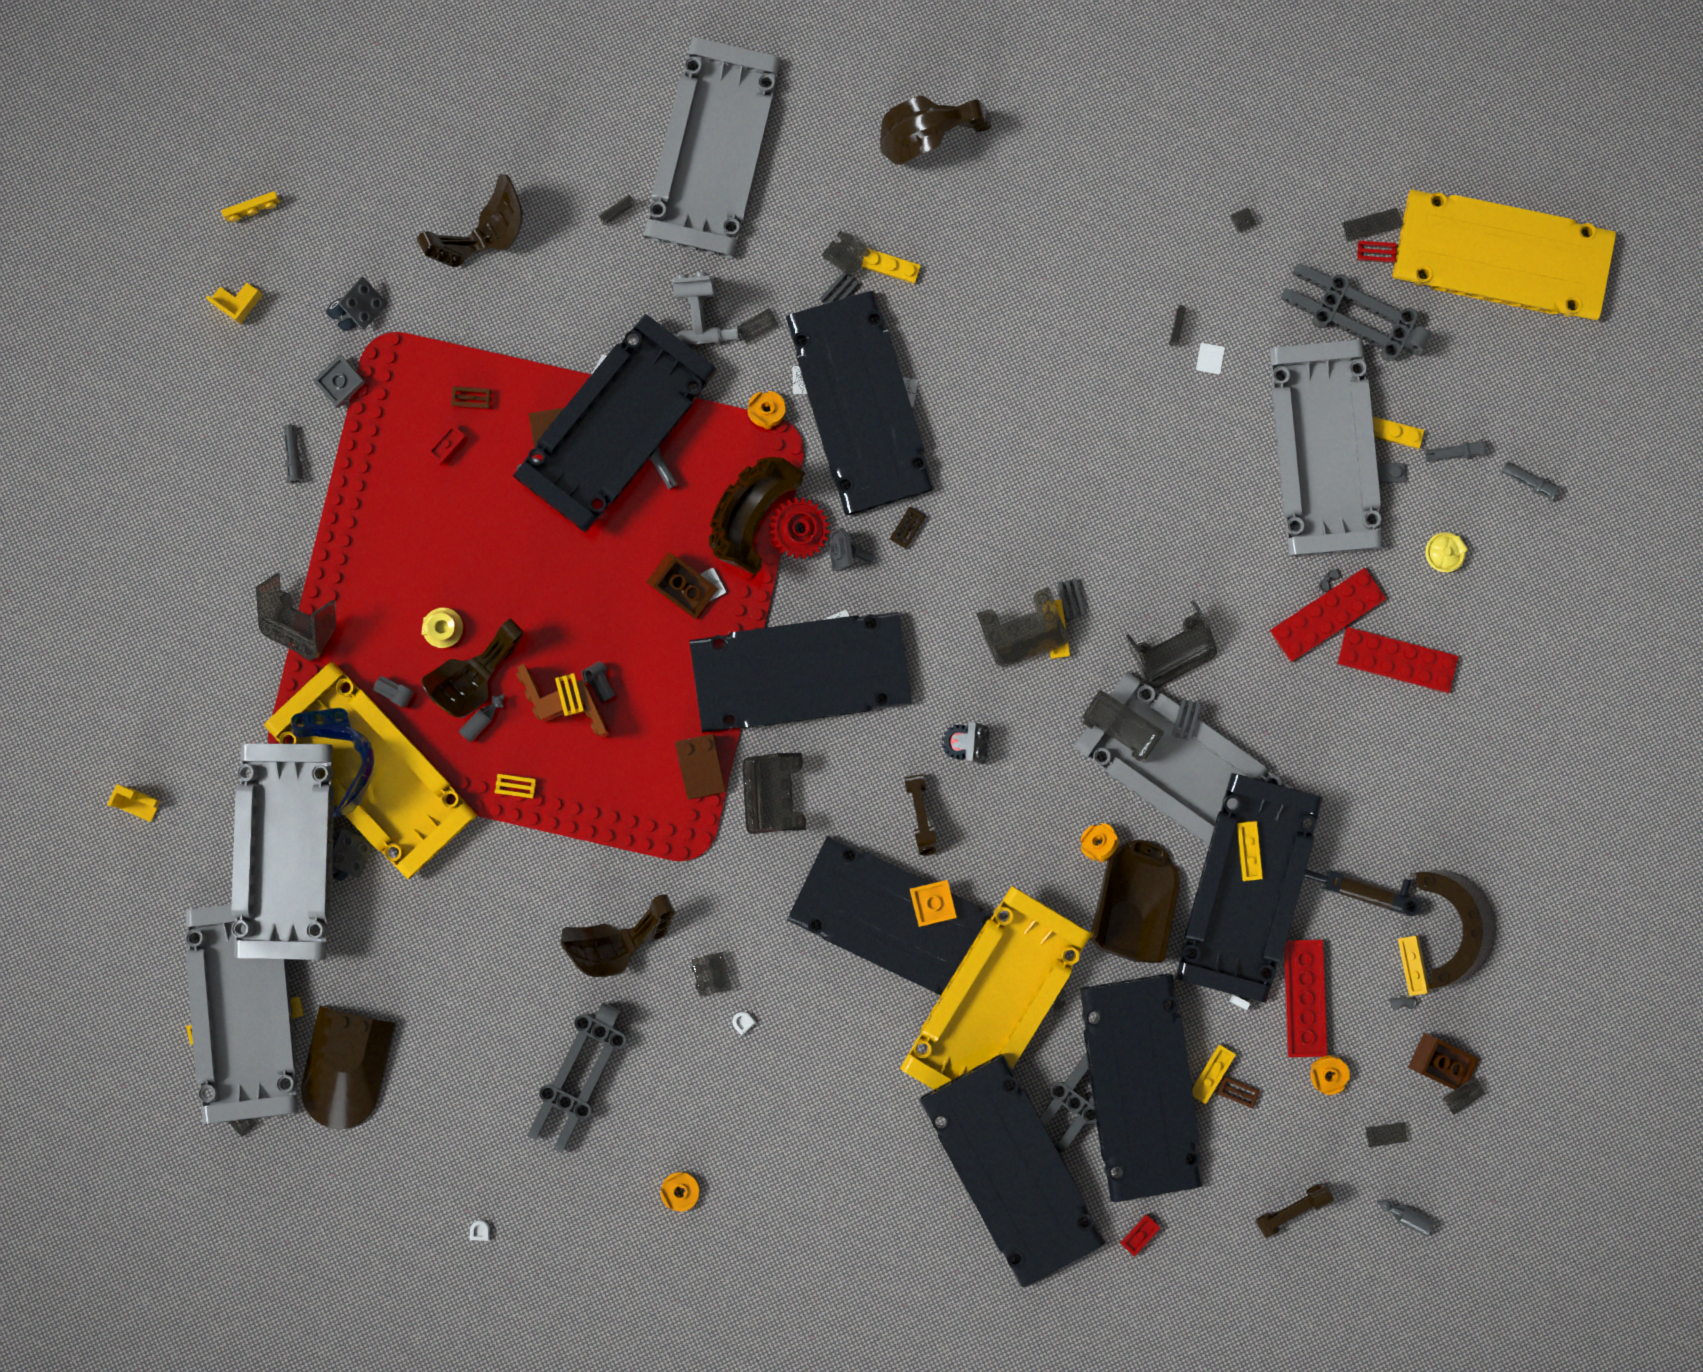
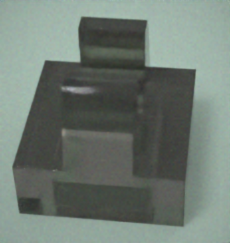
(1243, 220)

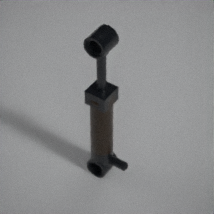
(1367, 892)

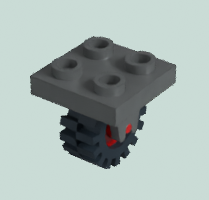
(967, 742)

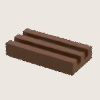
(486, 405)
(1253, 1098)

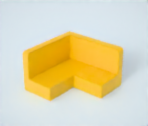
(236, 307)
(134, 802)

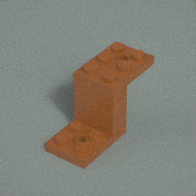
(551, 706)

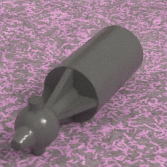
(481, 719)
(1408, 1217)

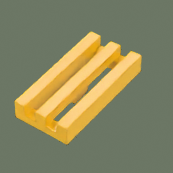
(565, 678)
(531, 788)

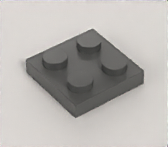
(339, 381)

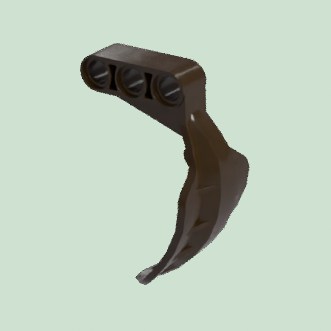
(920, 125)
(497, 229)
(462, 685)
(605, 950)

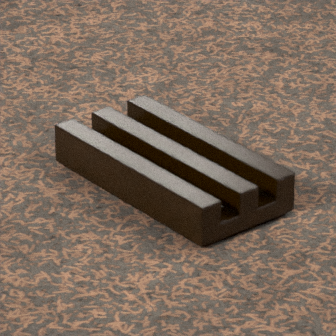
(899, 541)

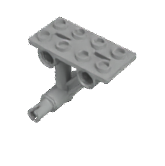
(695, 290)

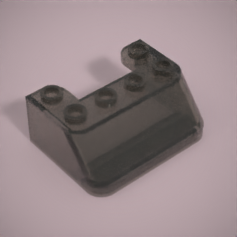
(1027, 635)
(769, 793)

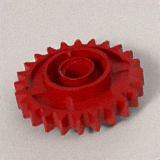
(785, 528)

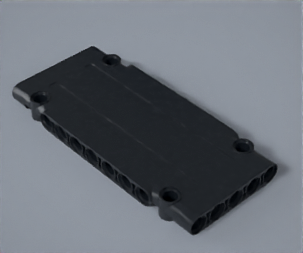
(860, 402)
(620, 423)
(800, 671)
(871, 913)
(1246, 923)
(1141, 1087)
(1012, 1170)

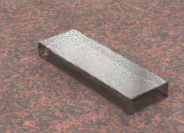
(1372, 224)

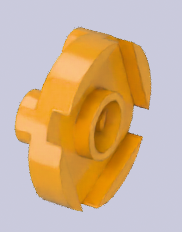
(763, 418)
(1106, 848)
(1339, 1079)
(669, 1188)

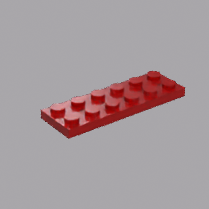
(1327, 614)
(1397, 660)
(1305, 998)

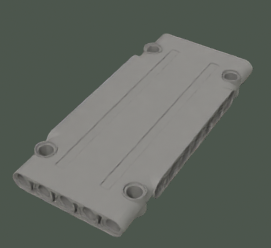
(712, 147)
(1326, 448)
(1180, 775)
(283, 851)
(238, 1023)

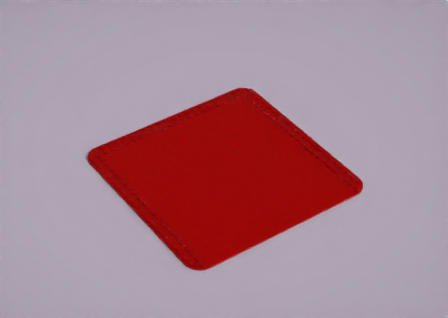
(475, 540)

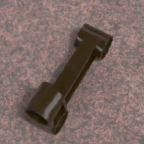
(924, 834)
(1317, 1196)

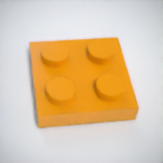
(933, 903)

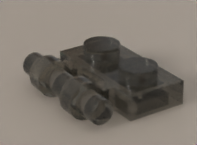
(843, 259)
(716, 972)

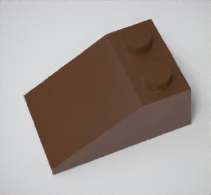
(682, 585)
(700, 766)
(1443, 1062)

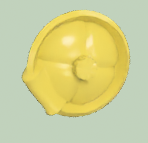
(1446, 552)
(442, 627)

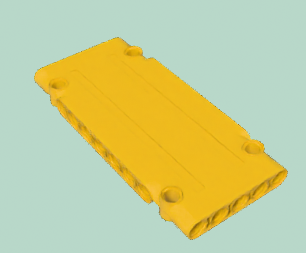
(1504, 254)
(406, 794)
(997, 991)

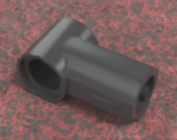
(596, 676)
(397, 693)

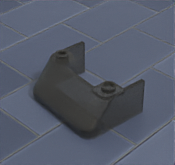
(289, 626)
(1178, 653)
(1122, 725)

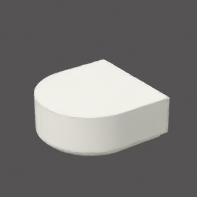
(1239, 1002)
(742, 1022)
(480, 1231)

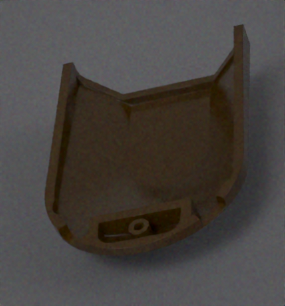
(1136, 903)
(345, 1067)

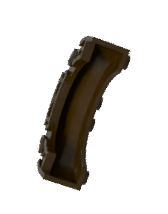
(743, 508)
(1476, 920)

